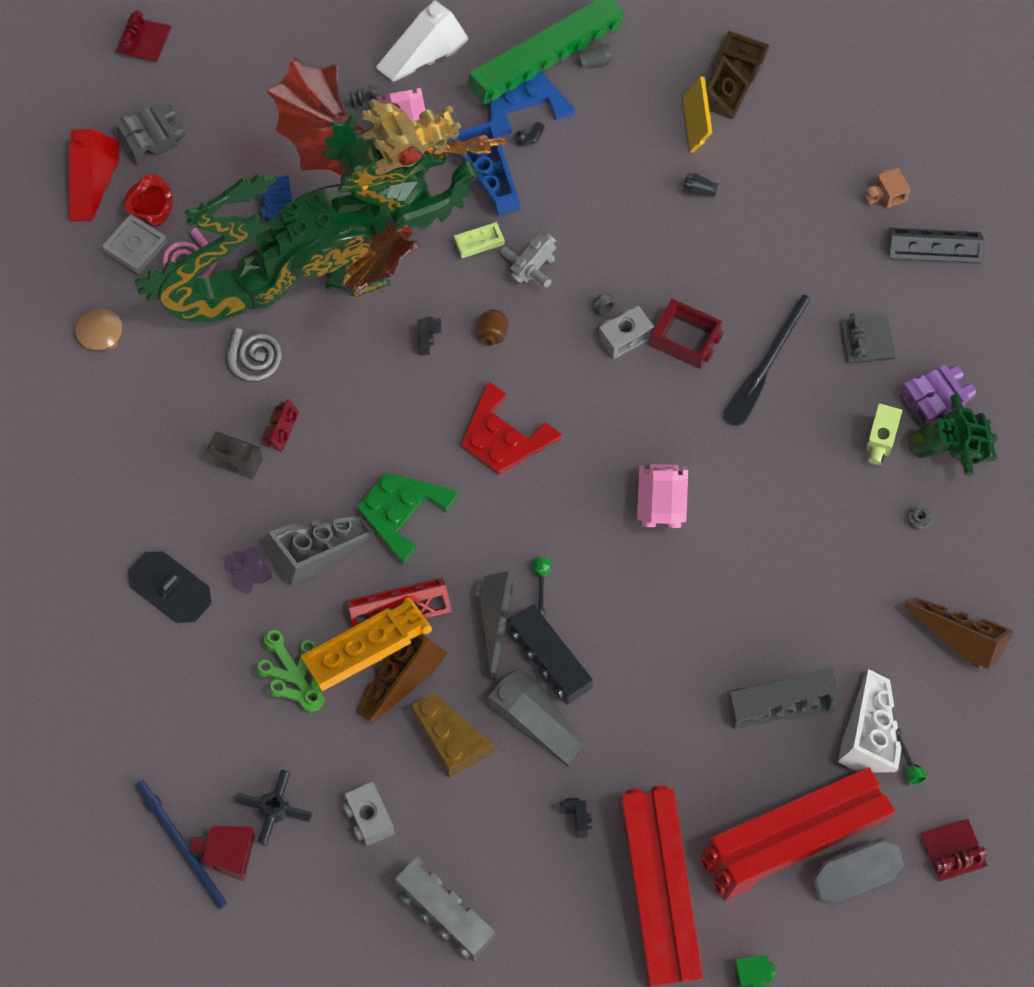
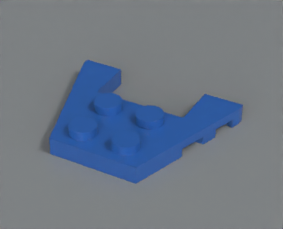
(526, 95)

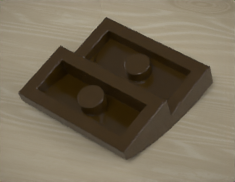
(744, 54)

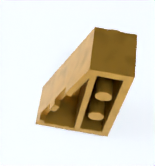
(450, 735)

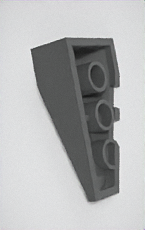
(312, 547)

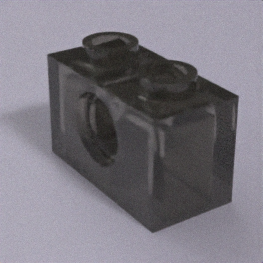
(234, 455)

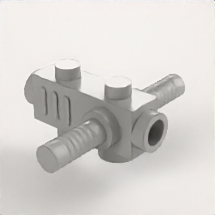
(528, 264)

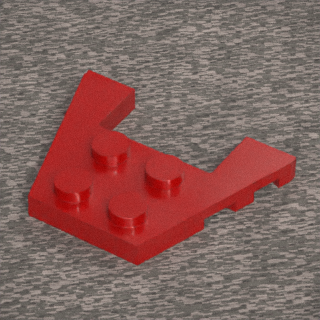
(497, 442)

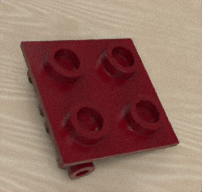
(143, 38)
(954, 850)

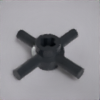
(277, 814)

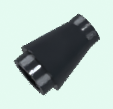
(698, 185)

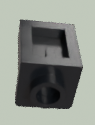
(426, 329)

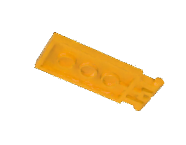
(365, 644)

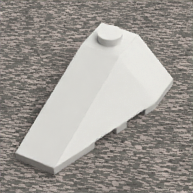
(426, 39)
(871, 729)

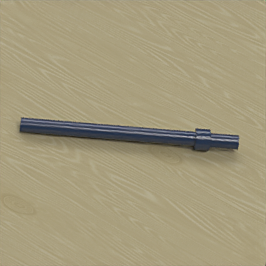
(154, 805)

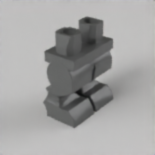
(149, 131)

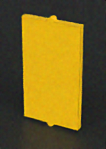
(697, 114)

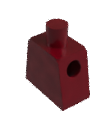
(226, 849)

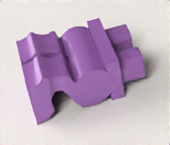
(939, 387)

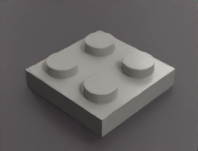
(134, 244)

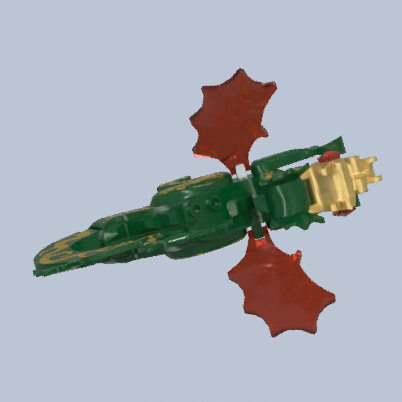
(335, 229)

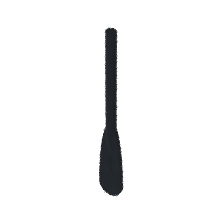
(748, 394)

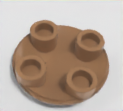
(99, 329)

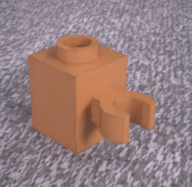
(890, 188)

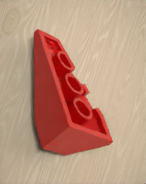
(91, 165)

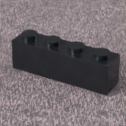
(550, 654)

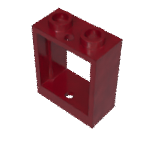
(691, 316)

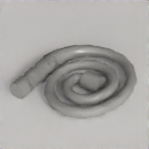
(259, 356)

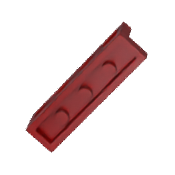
(395, 597)

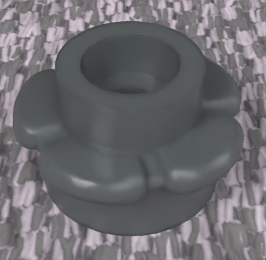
(603, 303)
(917, 523)

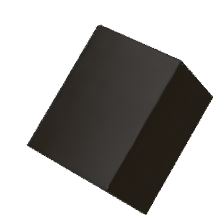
(726, 89)

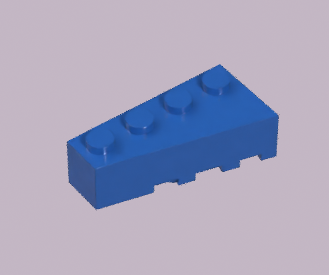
(492, 169)

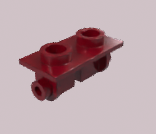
(284, 418)

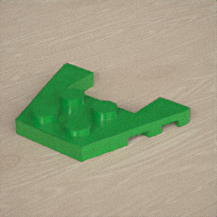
(394, 502)

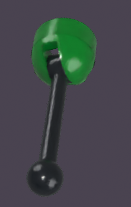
(541, 567)
(914, 773)

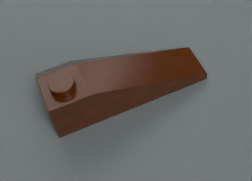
(973, 640)
(399, 676)

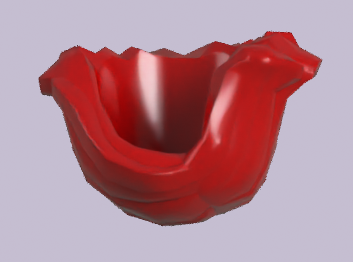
(150, 199)

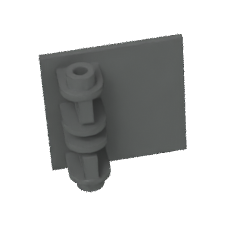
(360, 101)
(867, 338)

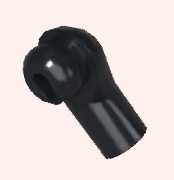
(525, 139)

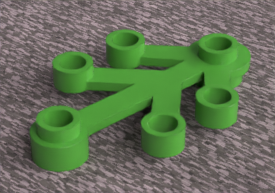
(294, 673)

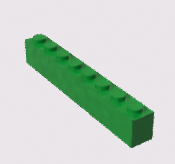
(544, 50)

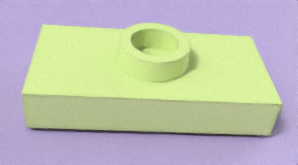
(479, 240)

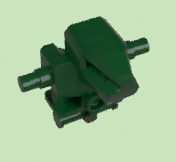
(960, 432)

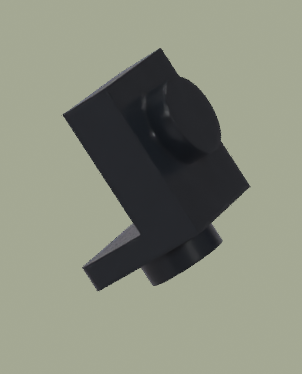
(583, 820)

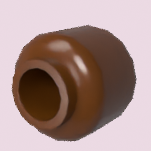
(492, 327)

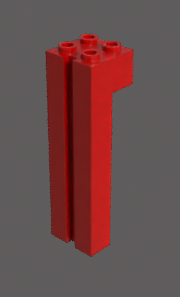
(794, 832)
(661, 886)

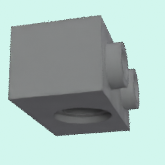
(620, 342)
(367, 799)

